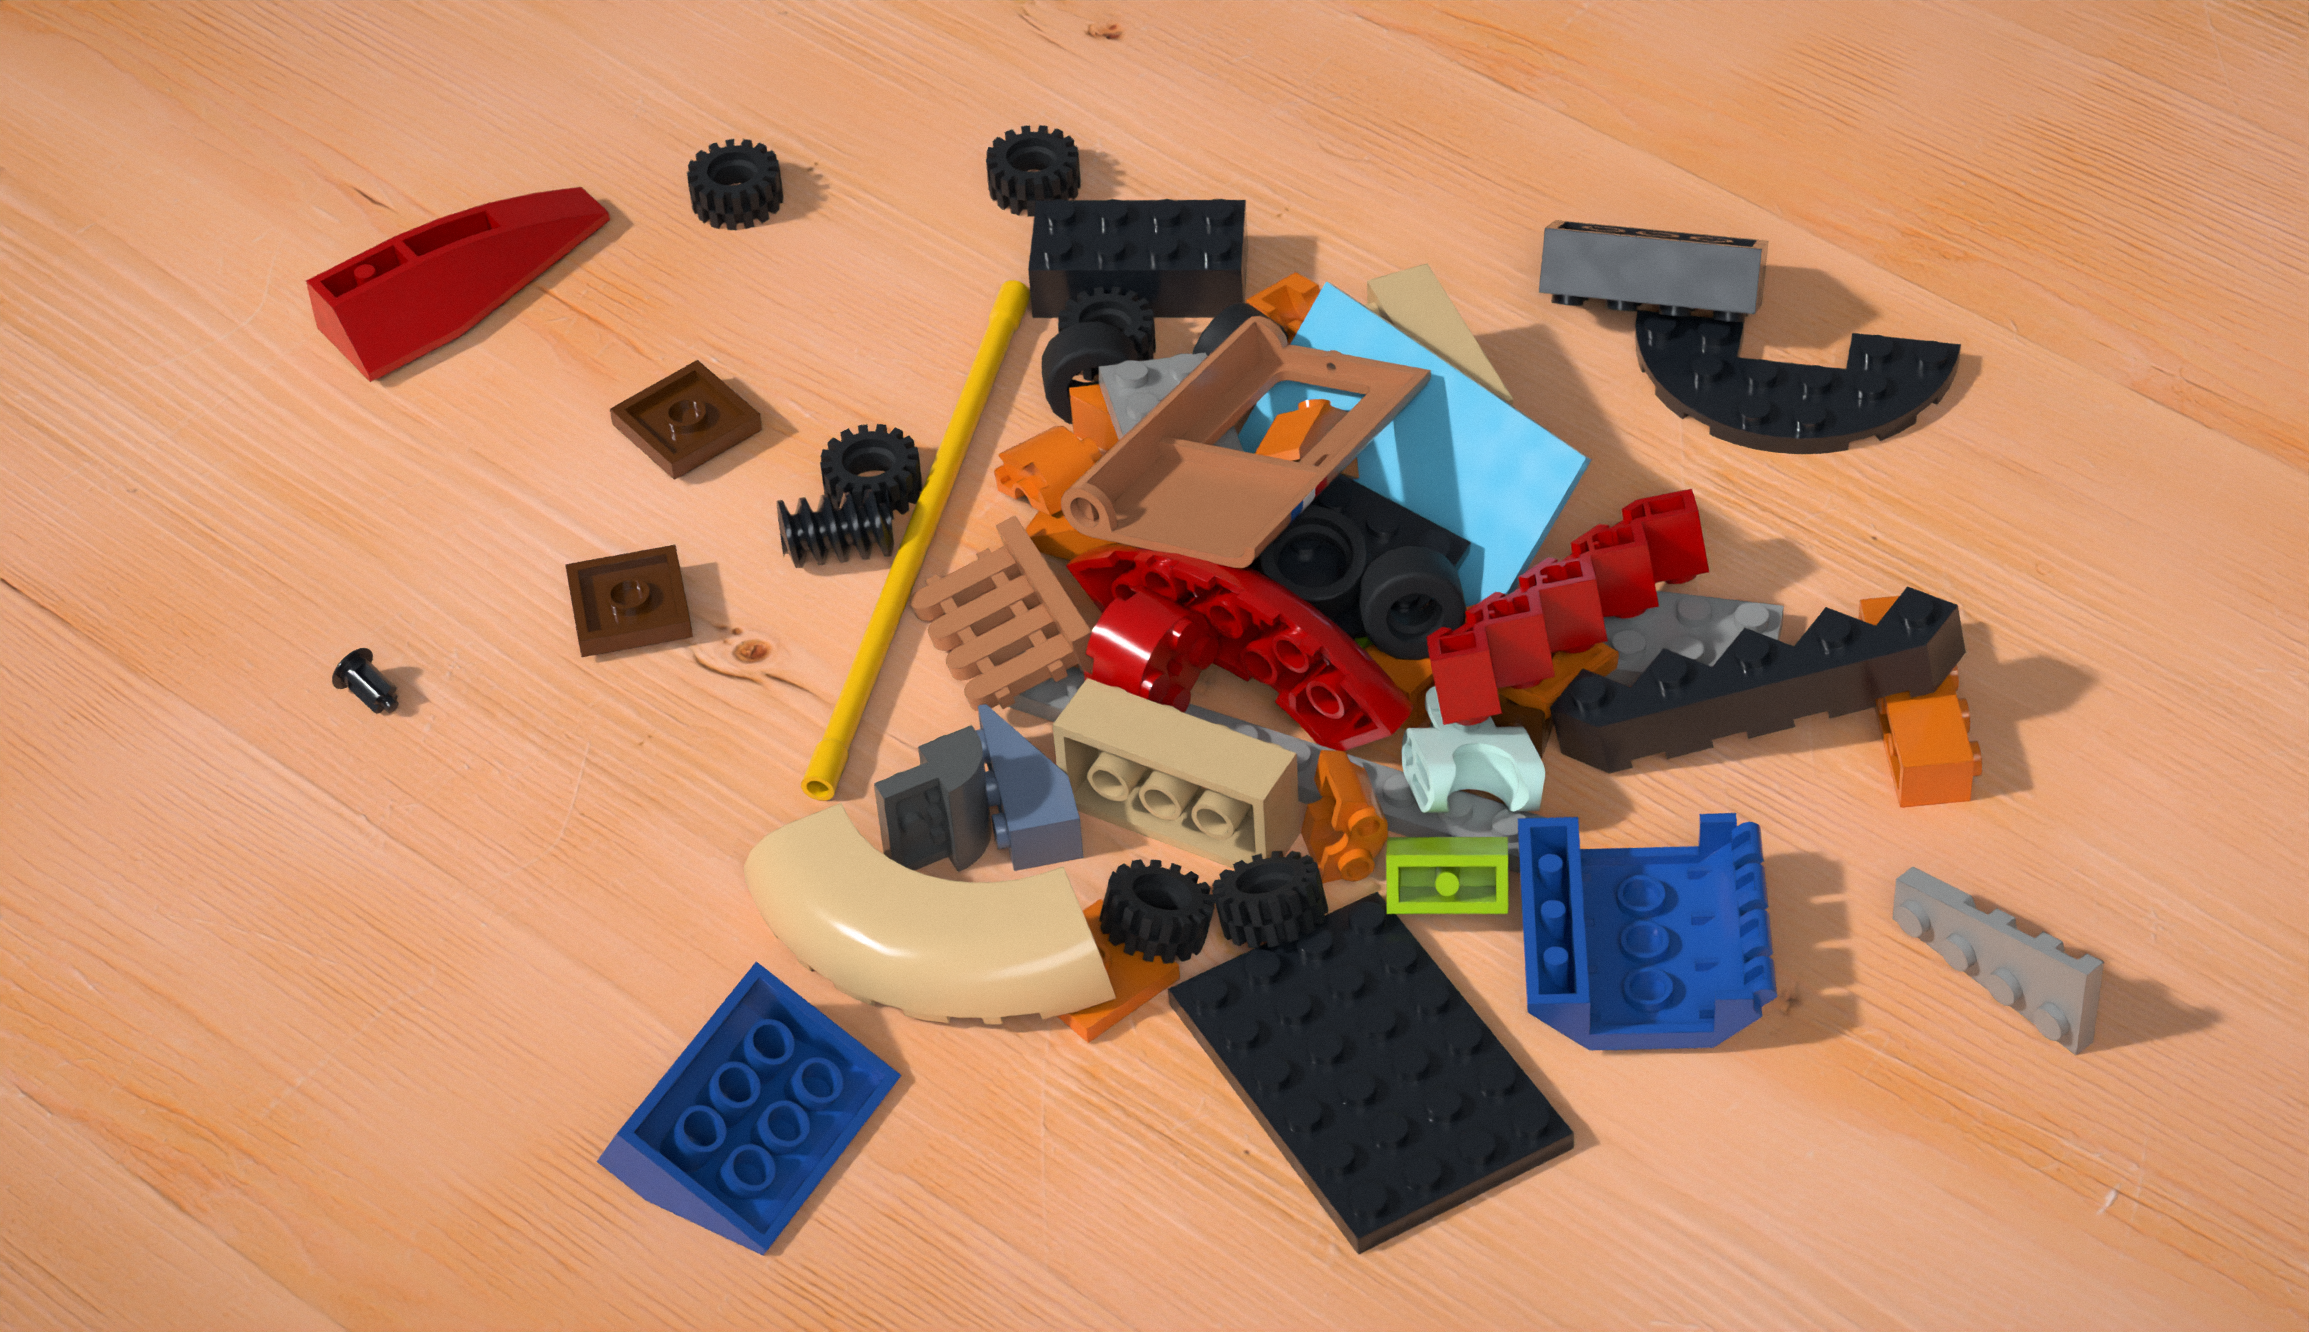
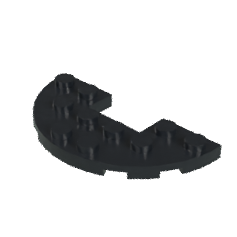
(1790, 404)

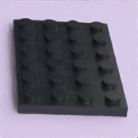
(1370, 1072)

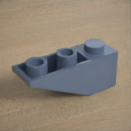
(1032, 795)

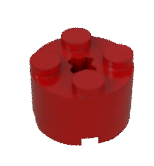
(1151, 648)

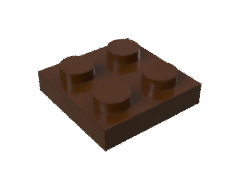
(686, 419)
(628, 601)

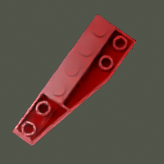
(445, 276)

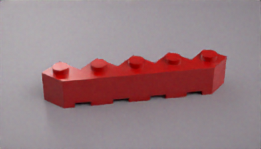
(1565, 605)

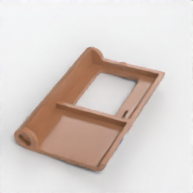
(1184, 496)

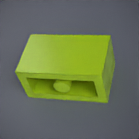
(1447, 875)

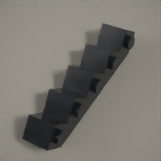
(1760, 684)

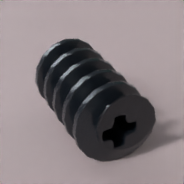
(835, 528)

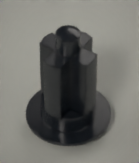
(365, 681)

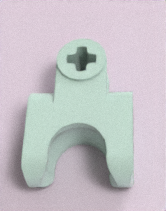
(1470, 757)

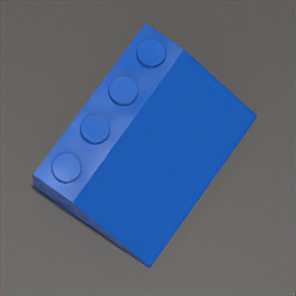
(750, 1114)

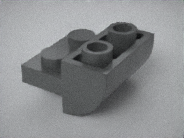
(938, 805)

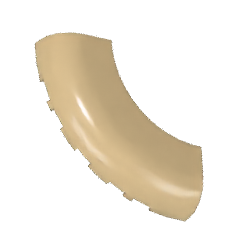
(923, 938)

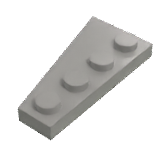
(2017, 969)

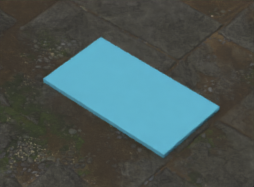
(1448, 454)

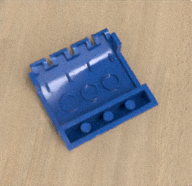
(1646, 938)

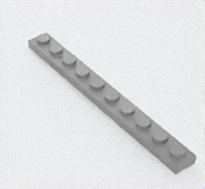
(1468, 813)

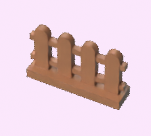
(1021, 584)

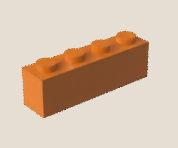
(1926, 735)

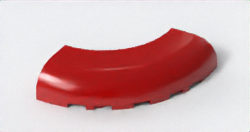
(1264, 636)

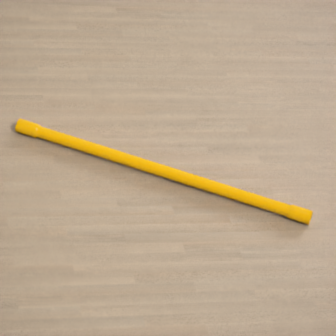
(832, 751)

